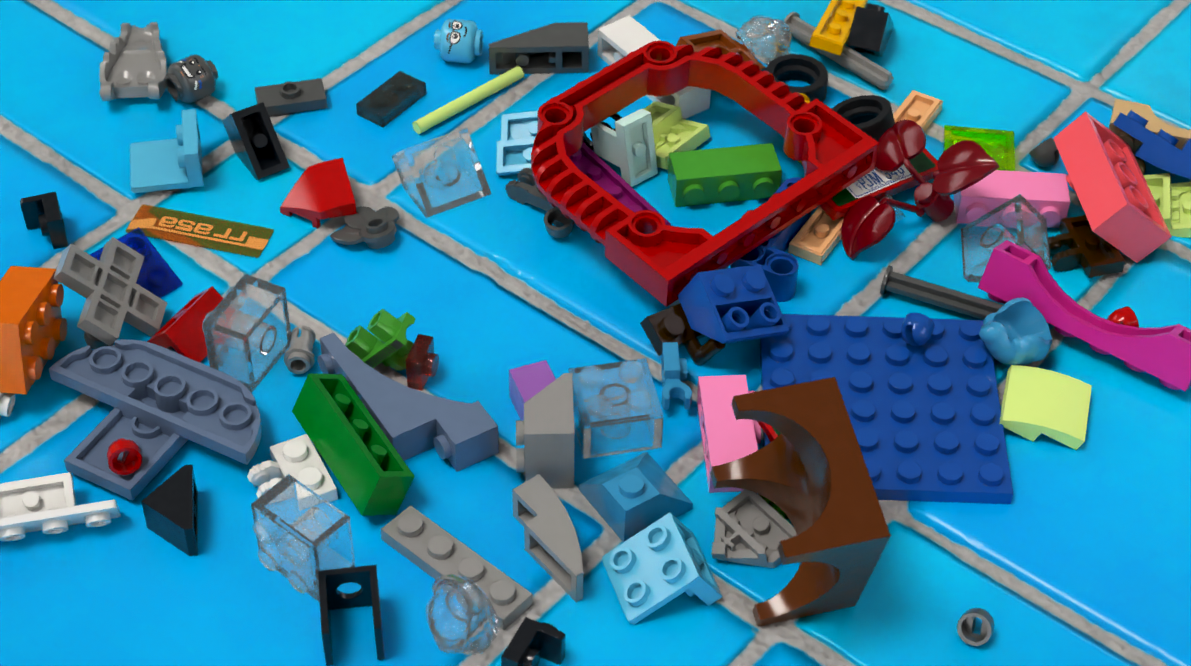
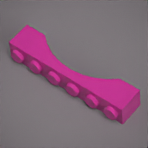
(1155, 350)

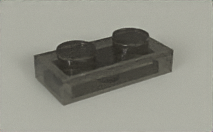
(391, 99)

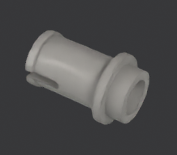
(299, 355)

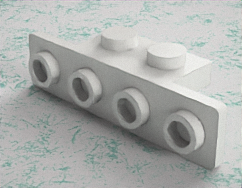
(48, 506)

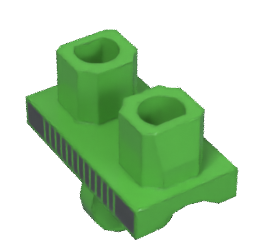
(387, 343)

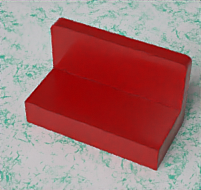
(185, 327)

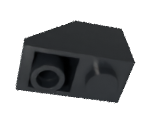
(870, 30)

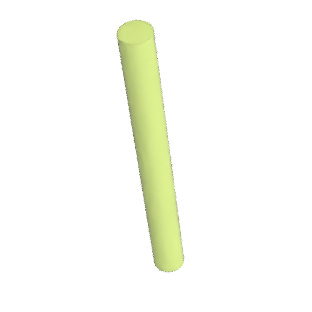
(467, 100)

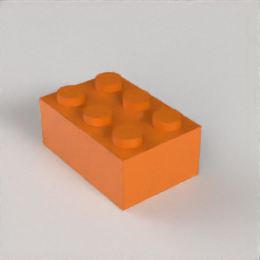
(28, 325)

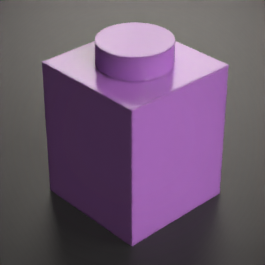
(527, 382)

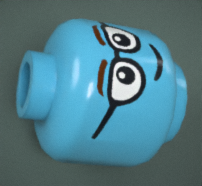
(459, 41)

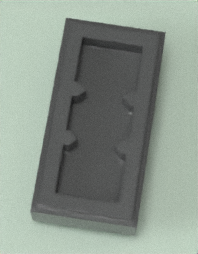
(292, 97)

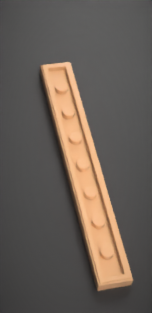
(820, 232)

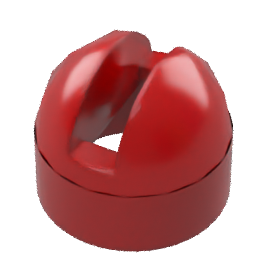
(1124, 316)
(131, 457)

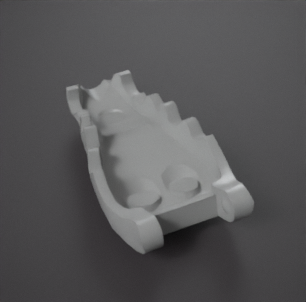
(134, 64)

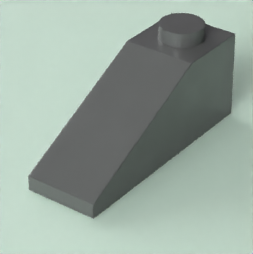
(543, 50)

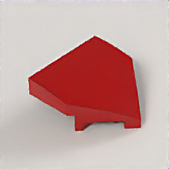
(321, 193)

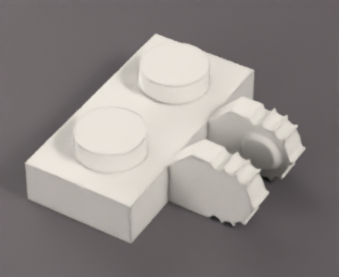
(300, 461)

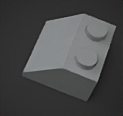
(548, 435)

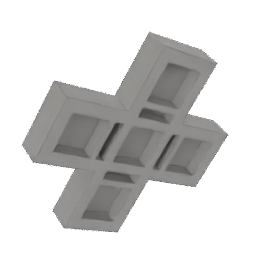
(110, 291)

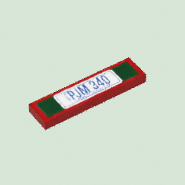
(880, 184)

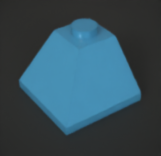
(634, 495)

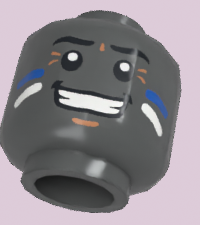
(191, 79)

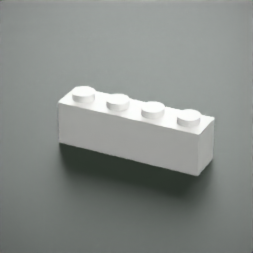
(628, 35)

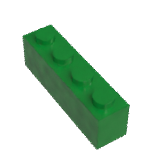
(352, 444)

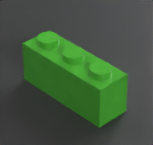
(723, 174)

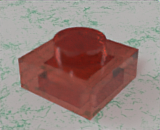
(421, 362)

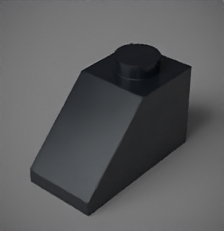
(256, 141)

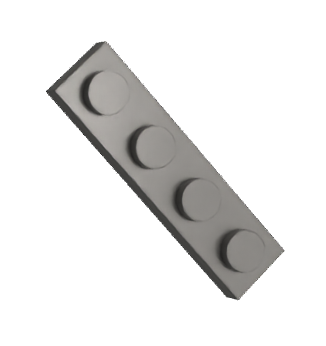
(443, 554)

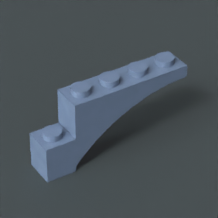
(413, 418)

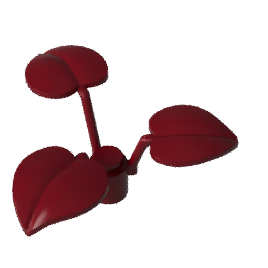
(958, 168)

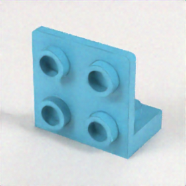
(168, 162)
(658, 568)

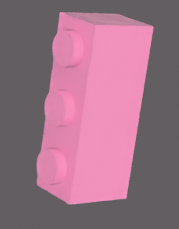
(1044, 191)
(721, 434)

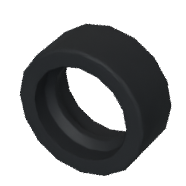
(804, 69)
(868, 113)

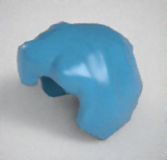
(1016, 333)

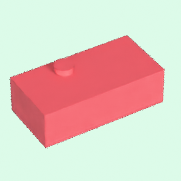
(1111, 188)

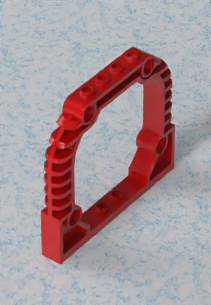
(639, 242)

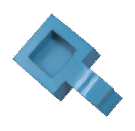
(673, 375)

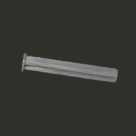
(849, 58)

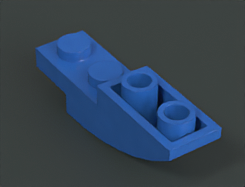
(1157, 149)

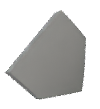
(749, 531)

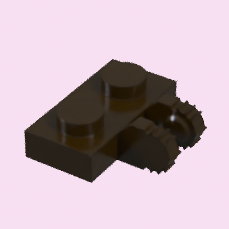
(1082, 246)

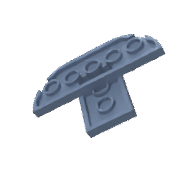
(159, 405)

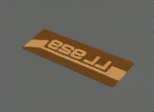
(201, 230)

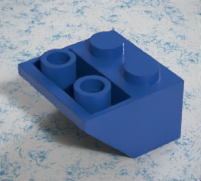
(732, 305)

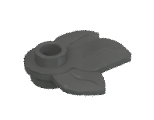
(368, 226)

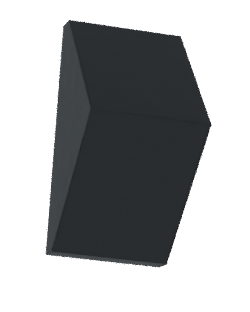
(173, 511)

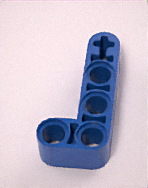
(778, 266)

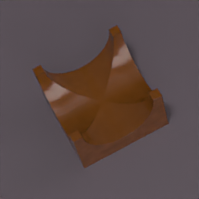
(821, 486)

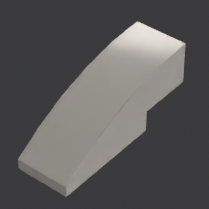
(549, 534)

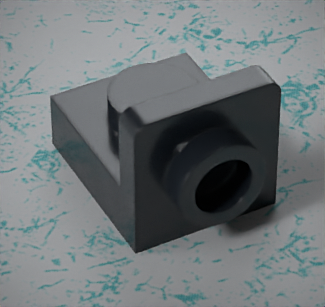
(45, 213)
(533, 642)

